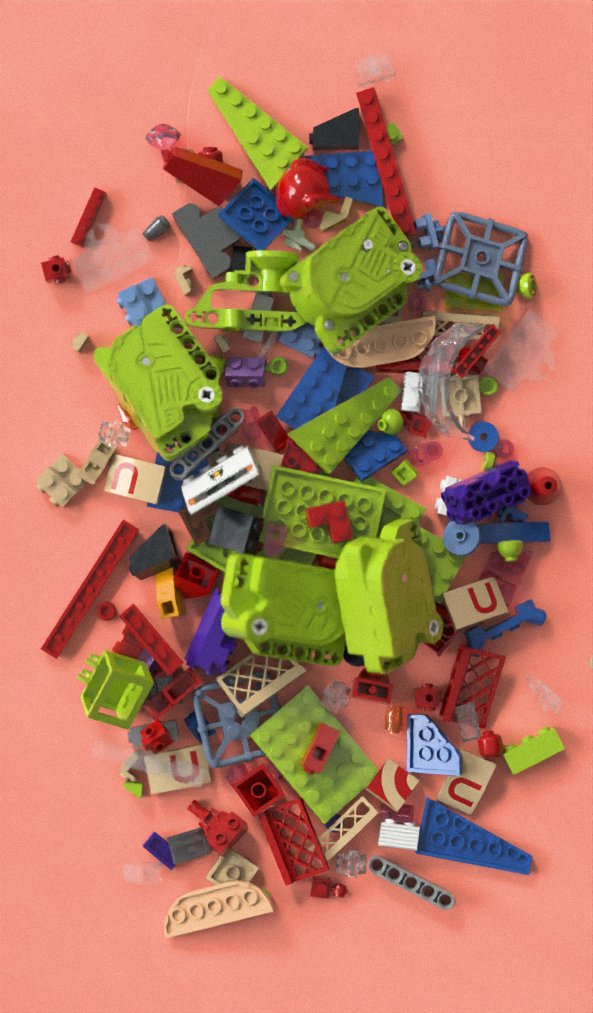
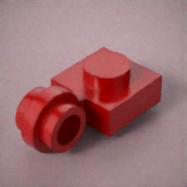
(418, 424)
(322, 886)

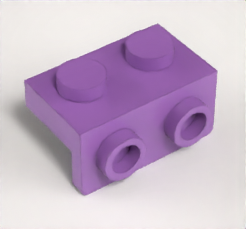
(245, 372)

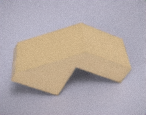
(332, 219)
(96, 462)

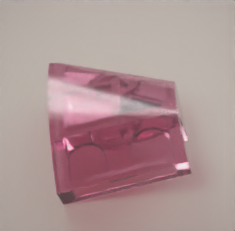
(506, 573)

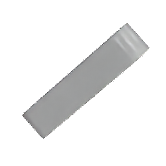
(204, 453)
(417, 889)

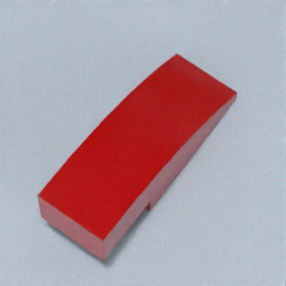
(172, 693)

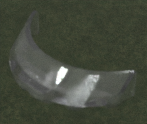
(435, 375)

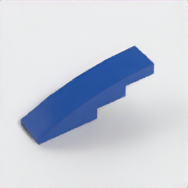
(524, 531)

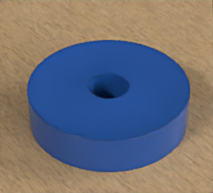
(491, 436)

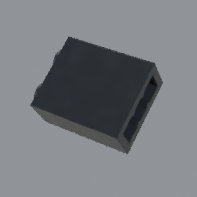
(236, 531)

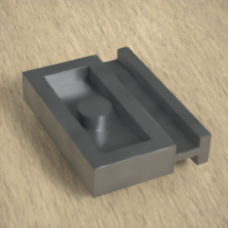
(188, 845)

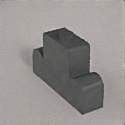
(208, 237)

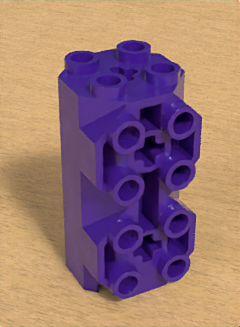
(486, 493)
(210, 643)

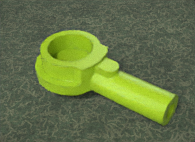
(277, 366)

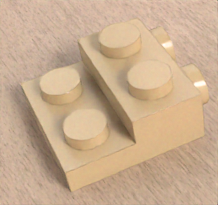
(60, 481)

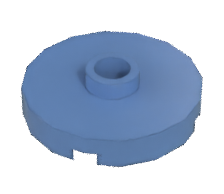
(466, 545)

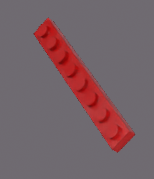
(386, 161)
(90, 589)

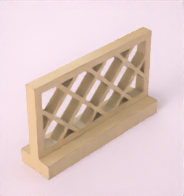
(266, 692)

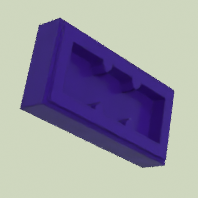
(160, 849)

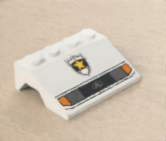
(220, 478)

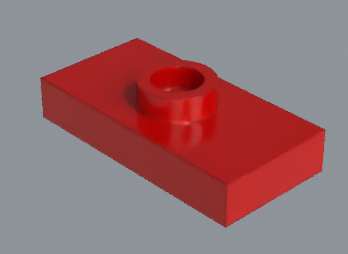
(273, 430)

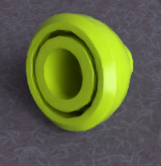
(527, 286)
(220, 362)
(390, 422)
(510, 549)

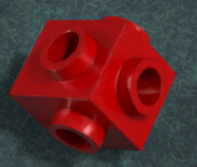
(49, 269)
(420, 697)
(155, 737)

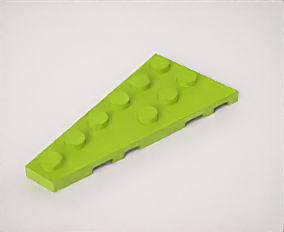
(262, 138)
(340, 428)

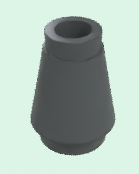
(157, 227)

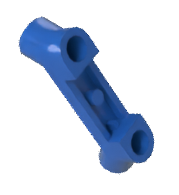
(525, 612)

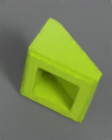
(134, 787)

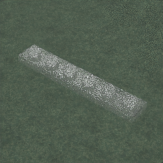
(147, 762)

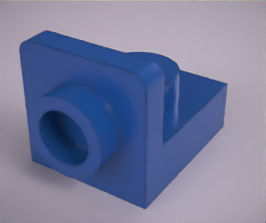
(515, 514)
(192, 724)

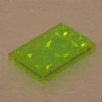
(461, 302)

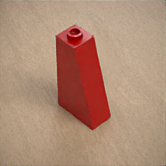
(202, 174)

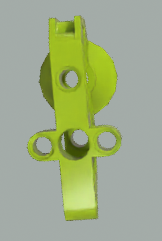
(267, 269)

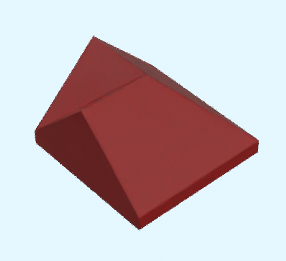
(195, 576)
(258, 790)

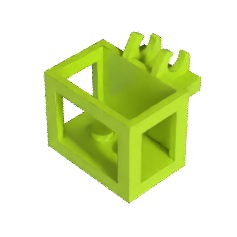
(117, 685)

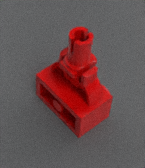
(372, 687)
(222, 829)

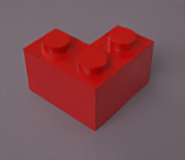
(335, 517)

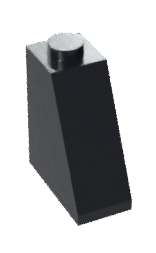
(337, 133)
(155, 554)

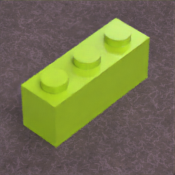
(532, 749)

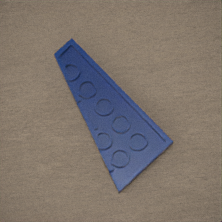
(315, 391)
(457, 839)

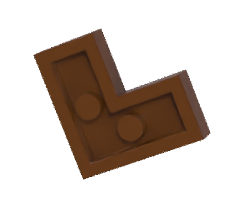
(196, 522)

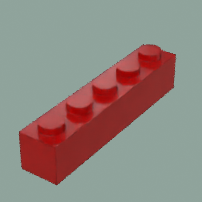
(88, 217)
(477, 351)

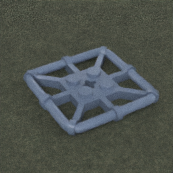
(472, 266)
(230, 729)

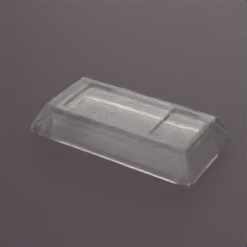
(467, 722)

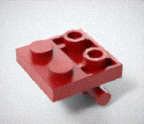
(298, 459)

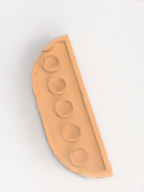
(388, 343)
(215, 907)

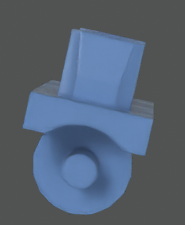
(431, 230)
(425, 276)

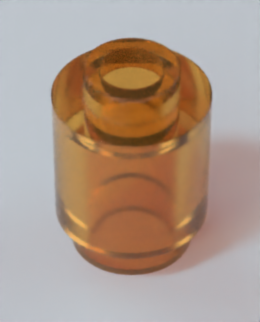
(394, 719)

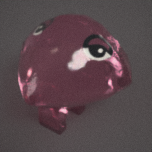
(163, 137)

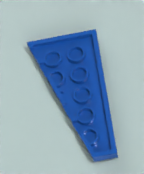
(352, 176)

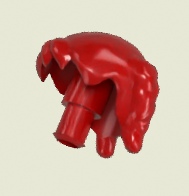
(303, 189)

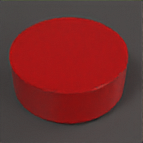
(106, 610)

